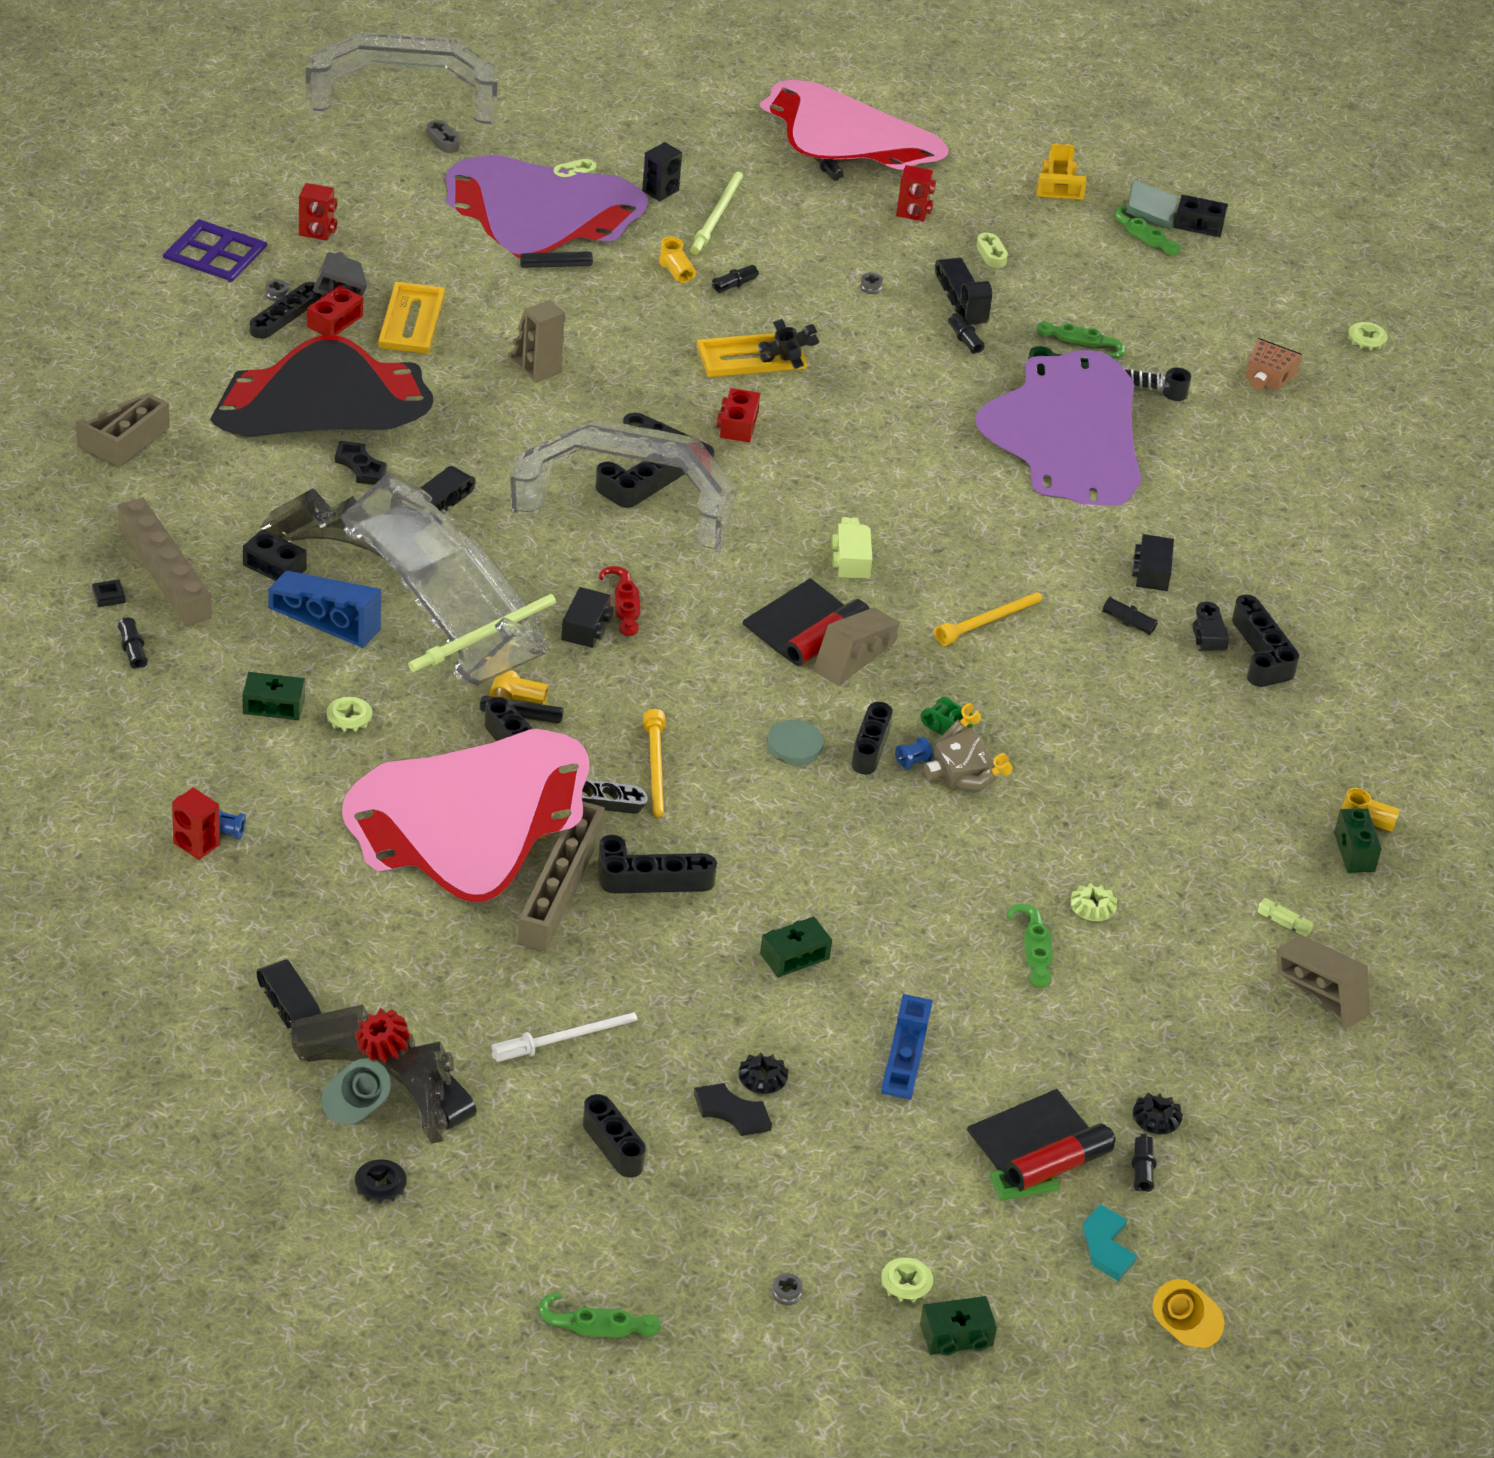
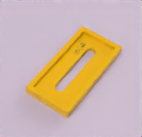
(397, 314)
(713, 349)

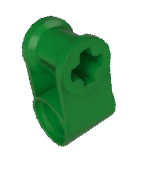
(943, 715)

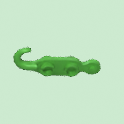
(1145, 232)
(1087, 337)
(1036, 944)
(599, 1321)

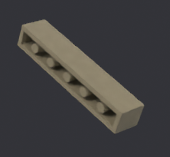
(165, 561)
(560, 879)

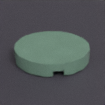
(795, 742)

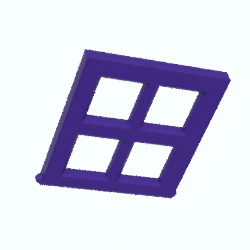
(227, 237)

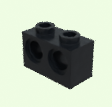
(662, 171)
(1201, 215)
(273, 555)

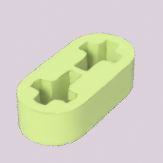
(581, 165)
(992, 250)

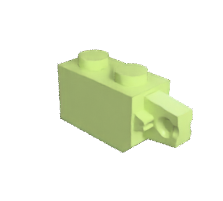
(853, 549)

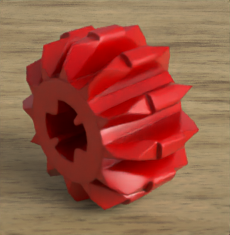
(382, 1035)

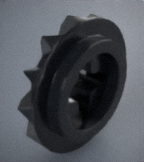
(753, 1078)
(1152, 1121)
(375, 1171)

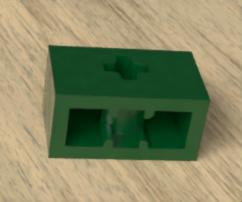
(267, 692)
(1357, 840)
(795, 946)
(958, 1325)

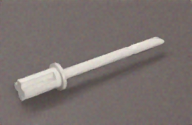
(526, 1044)

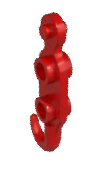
(626, 600)

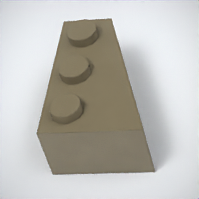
(540, 341)
(124, 431)
(854, 643)
(1328, 976)

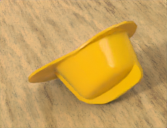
(1199, 1316)

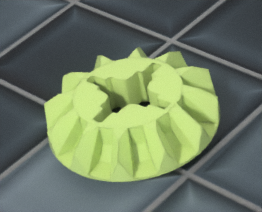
(1361, 333)
(341, 707)
(1086, 909)
(907, 1269)

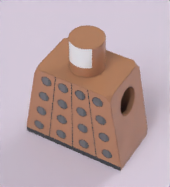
(1272, 365)

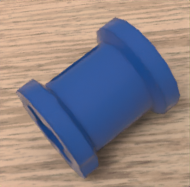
(914, 753)
(232, 824)

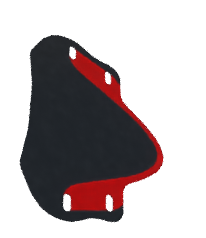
(323, 387)

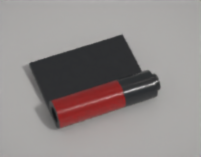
(799, 619)
(1040, 1140)

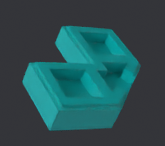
(1104, 1253)

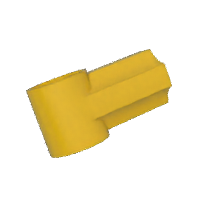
(675, 260)
(513, 687)
(1382, 815)

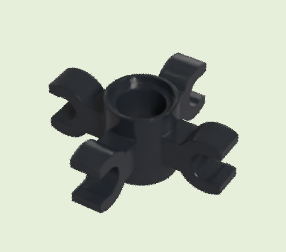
(788, 343)

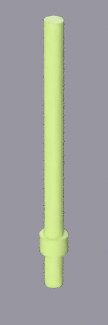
(703, 236)
(437, 654)

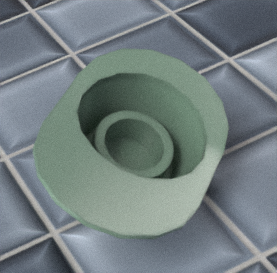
(356, 1091)

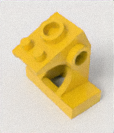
(1062, 170)

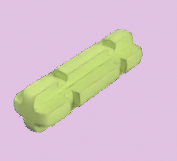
(1285, 917)

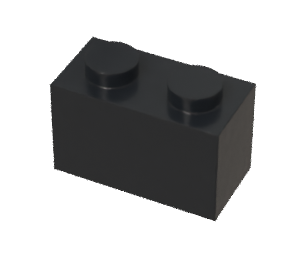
(1154, 562)
(587, 617)

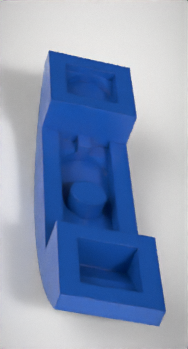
(907, 1047)

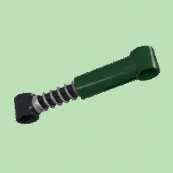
(1173, 384)

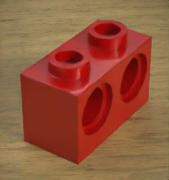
(913, 194)
(317, 211)
(335, 311)
(738, 415)
(195, 823)

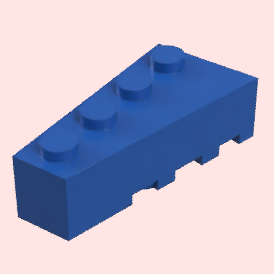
(329, 605)

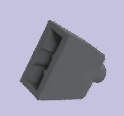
(338, 271)

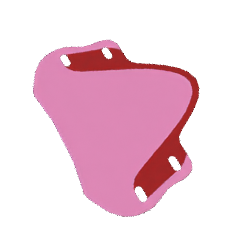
(839, 127)
(470, 810)

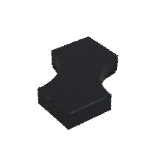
(360, 462)
(744, 1115)

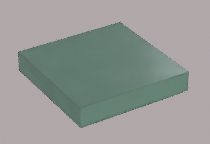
(1151, 204)

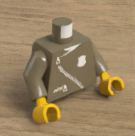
(963, 758)

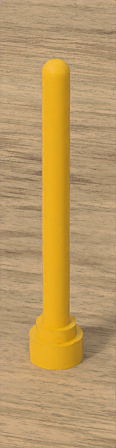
(948, 633)
(654, 723)

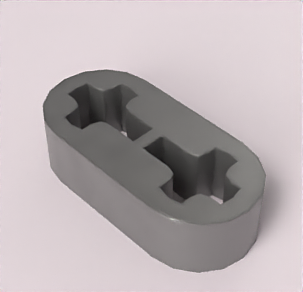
(443, 136)

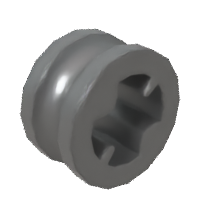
(871, 283)
(276, 289)
(793, 1294)

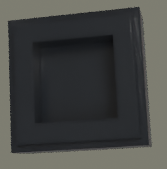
(108, 593)

